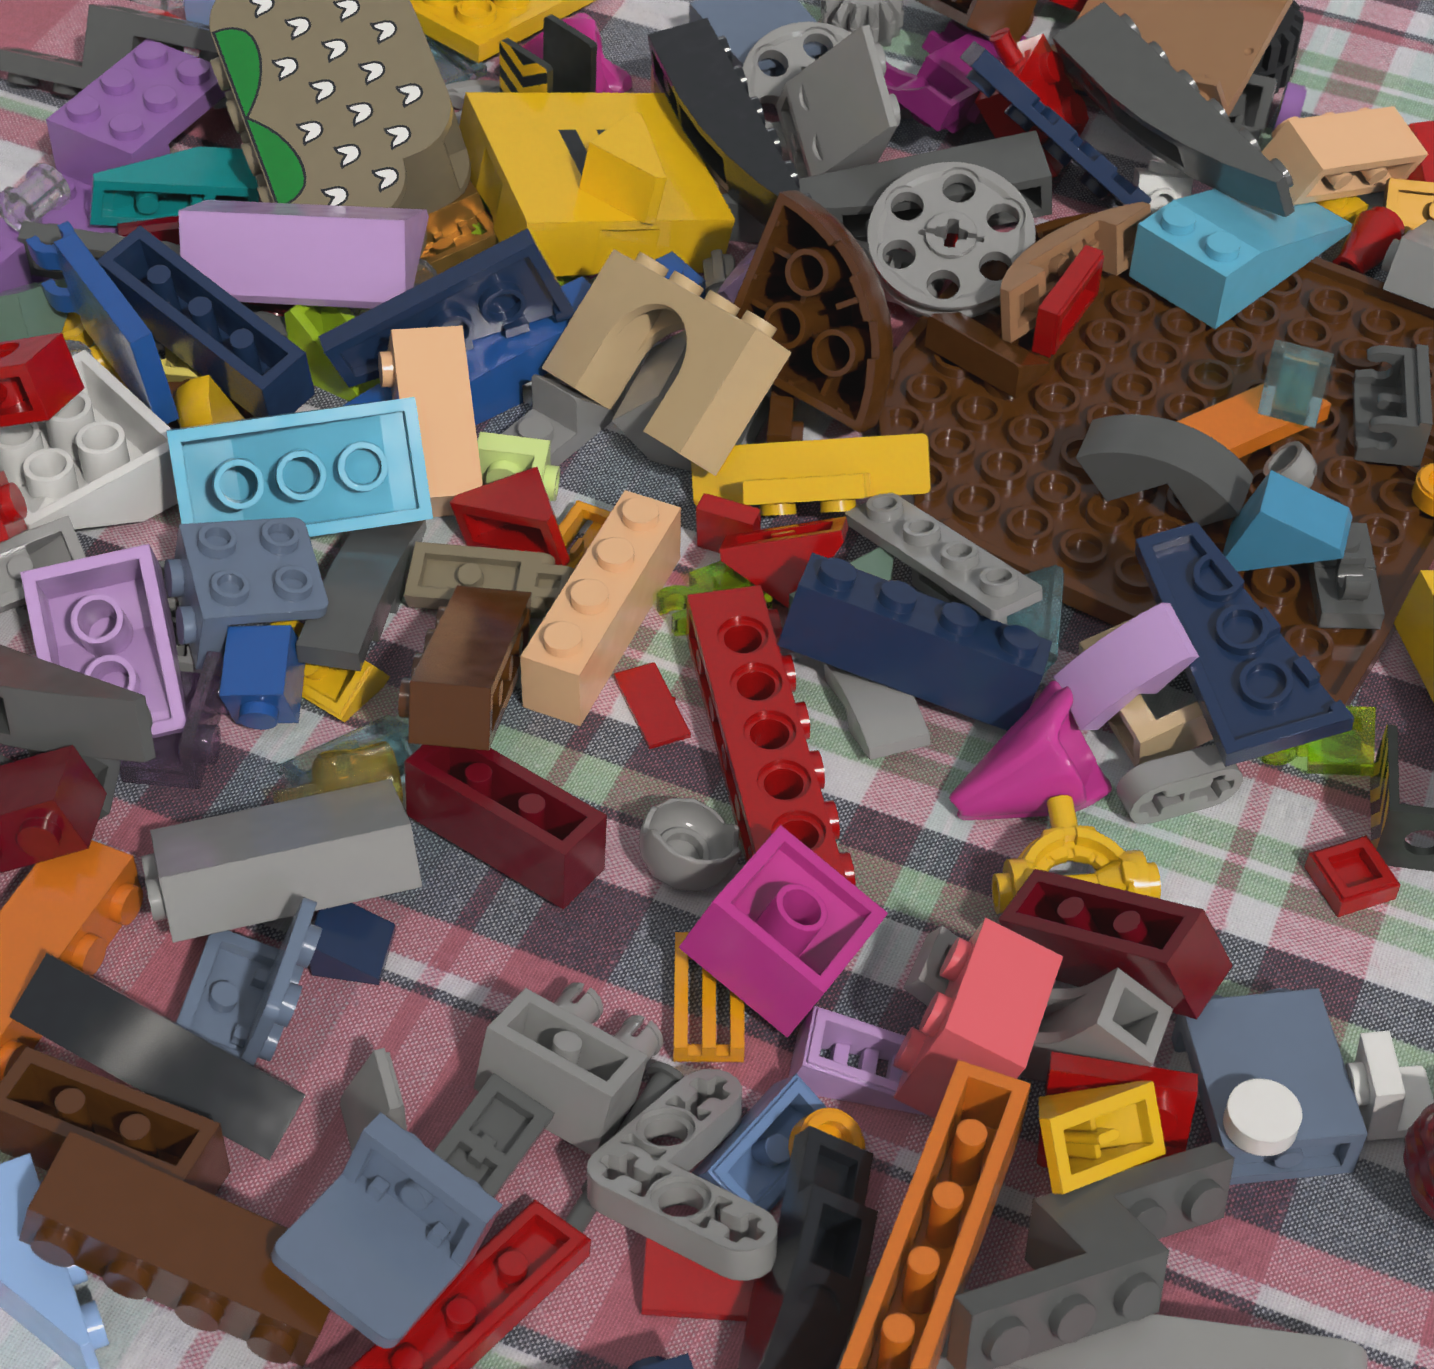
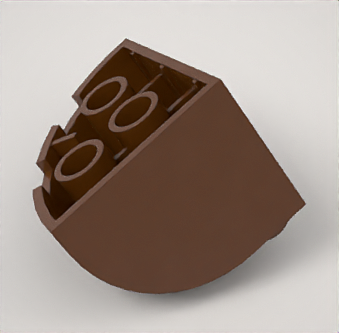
(827, 311)

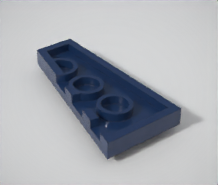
(1062, 141)
(485, 294)

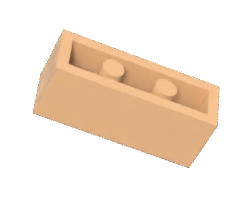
(1344, 153)
(435, 371)

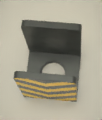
(566, 66)
(1393, 820)

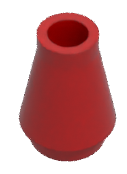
(1370, 239)

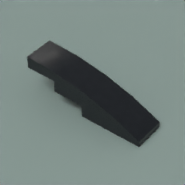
(157, 1055)

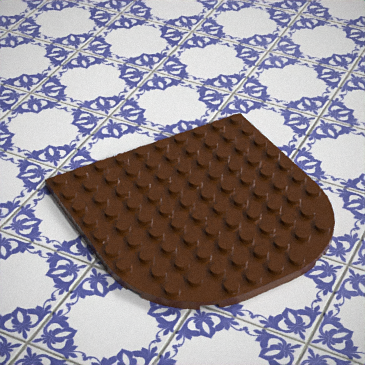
(1012, 474)

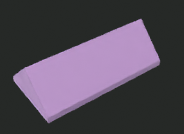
(304, 251)

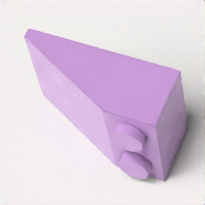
(113, 624)

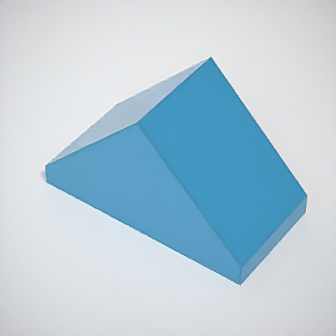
(1286, 527)

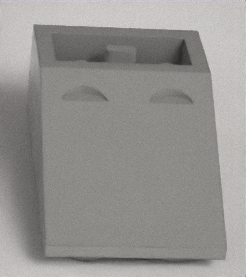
(839, 108)

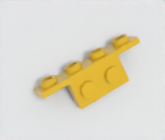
(820, 471)

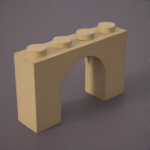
(724, 366)

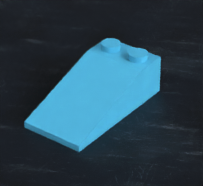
(1224, 253)
(321, 465)

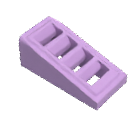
(833, 1076)

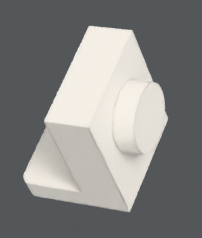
(1162, 183)
(1386, 1093)

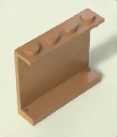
(1207, 38)

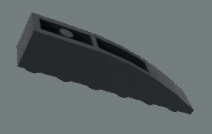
(720, 116)

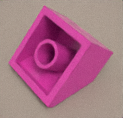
(783, 930)

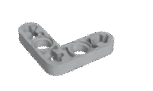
(639, 1179)

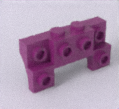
(940, 91)

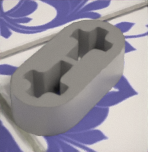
(1177, 785)

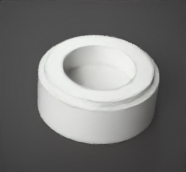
(1262, 1117)

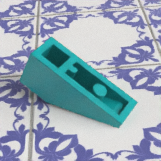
(169, 184)

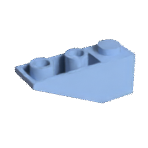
(37, 1291)

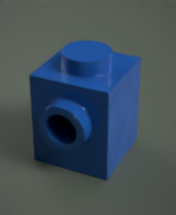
(262, 676)

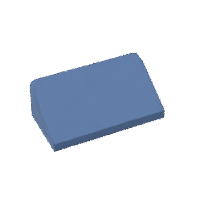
(756, 1155)

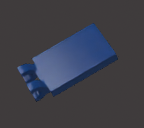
(105, 317)

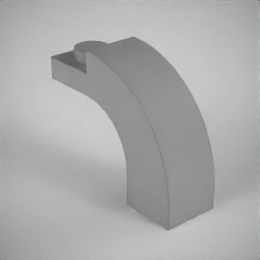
(1100, 1020)

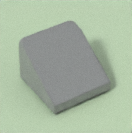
(372, 1092)

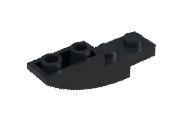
(823, 1249)

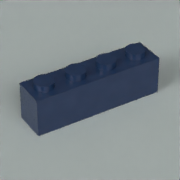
(209, 327)
(915, 642)

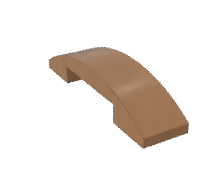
(1045, 262)

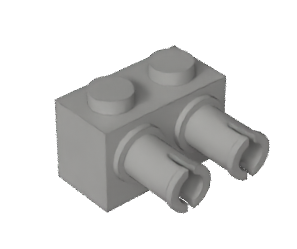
(569, 1062)

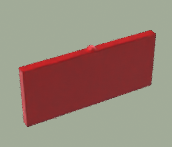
(652, 705)

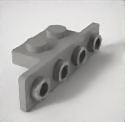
(942, 559)

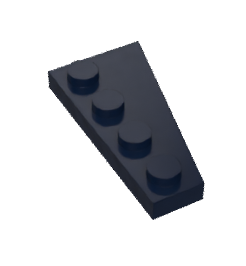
(1246, 674)

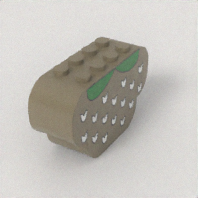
(339, 103)

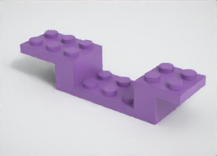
(113, 123)

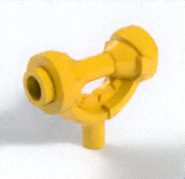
(1079, 844)

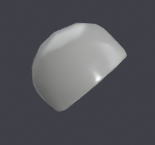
(688, 844)

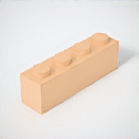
(600, 608)

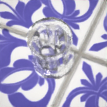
(33, 198)

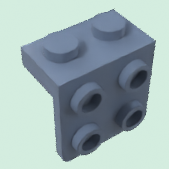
(241, 576)
(249, 989)
(387, 1233)

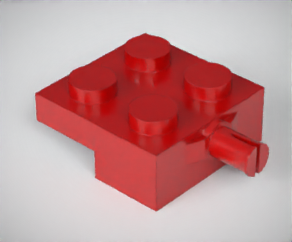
(1044, 74)

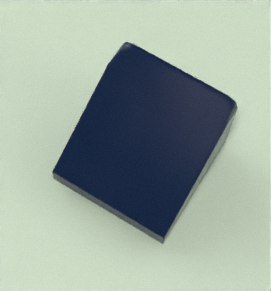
(352, 944)

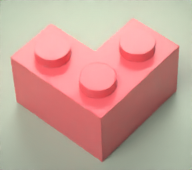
(984, 1017)

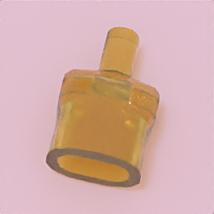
(346, 769)

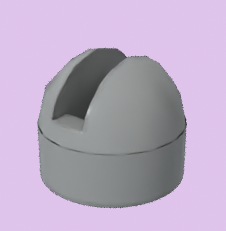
(1294, 463)

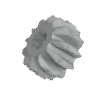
(883, 16)

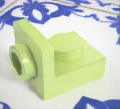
(508, 455)

